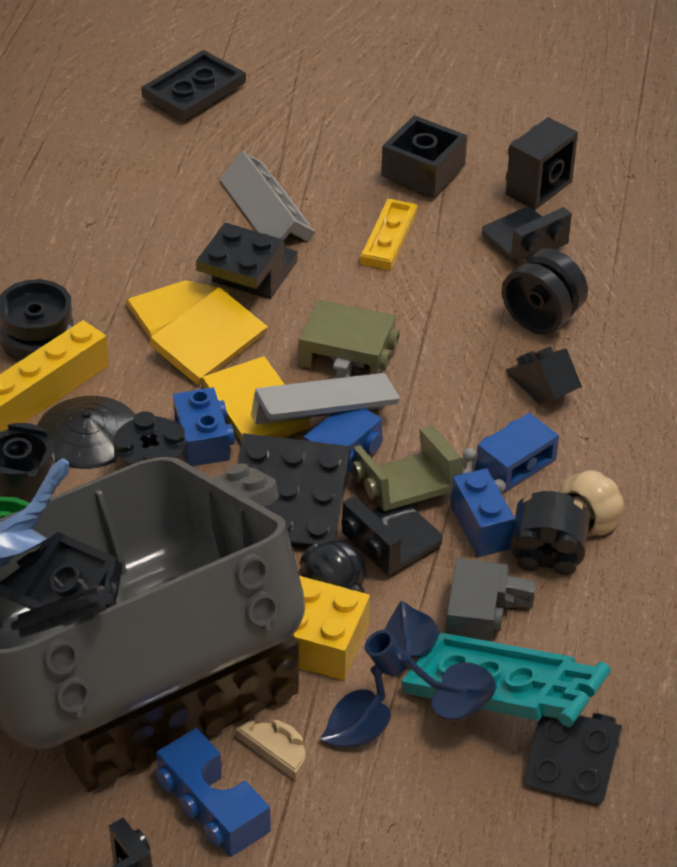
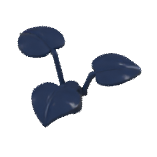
(408, 635)

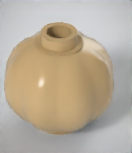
(599, 496)

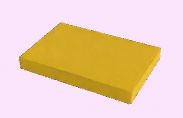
(208, 335)
(237, 389)

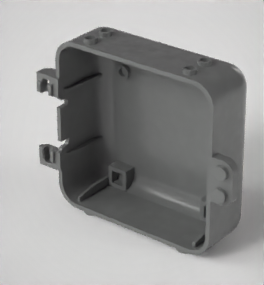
(197, 593)

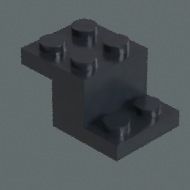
(247, 260)

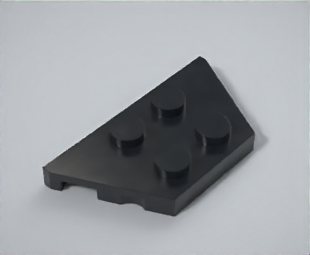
(60, 570)

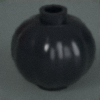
(334, 564)

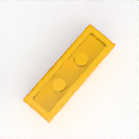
(389, 234)

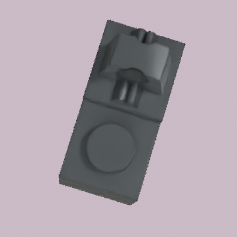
(481, 594)

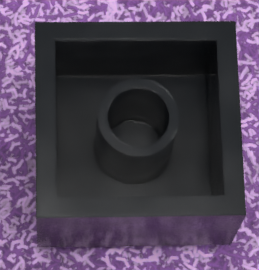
(423, 155)
(541, 163)

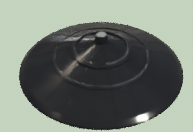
(85, 429)

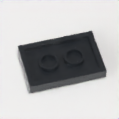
(193, 85)

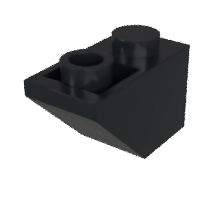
(545, 374)

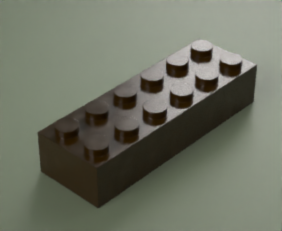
(206, 705)

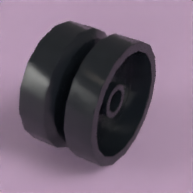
(544, 291)
(33, 316)

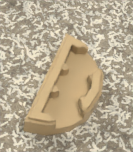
(277, 744)

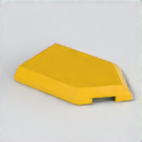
(164, 305)

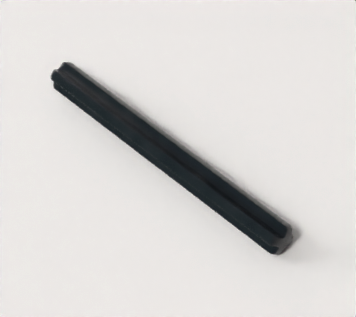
(62, 611)

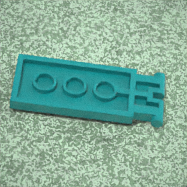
(527, 679)

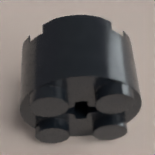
(148, 438)
(24, 460)
(550, 532)

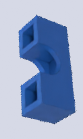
(229, 816)

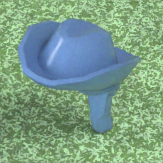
(17, 530)

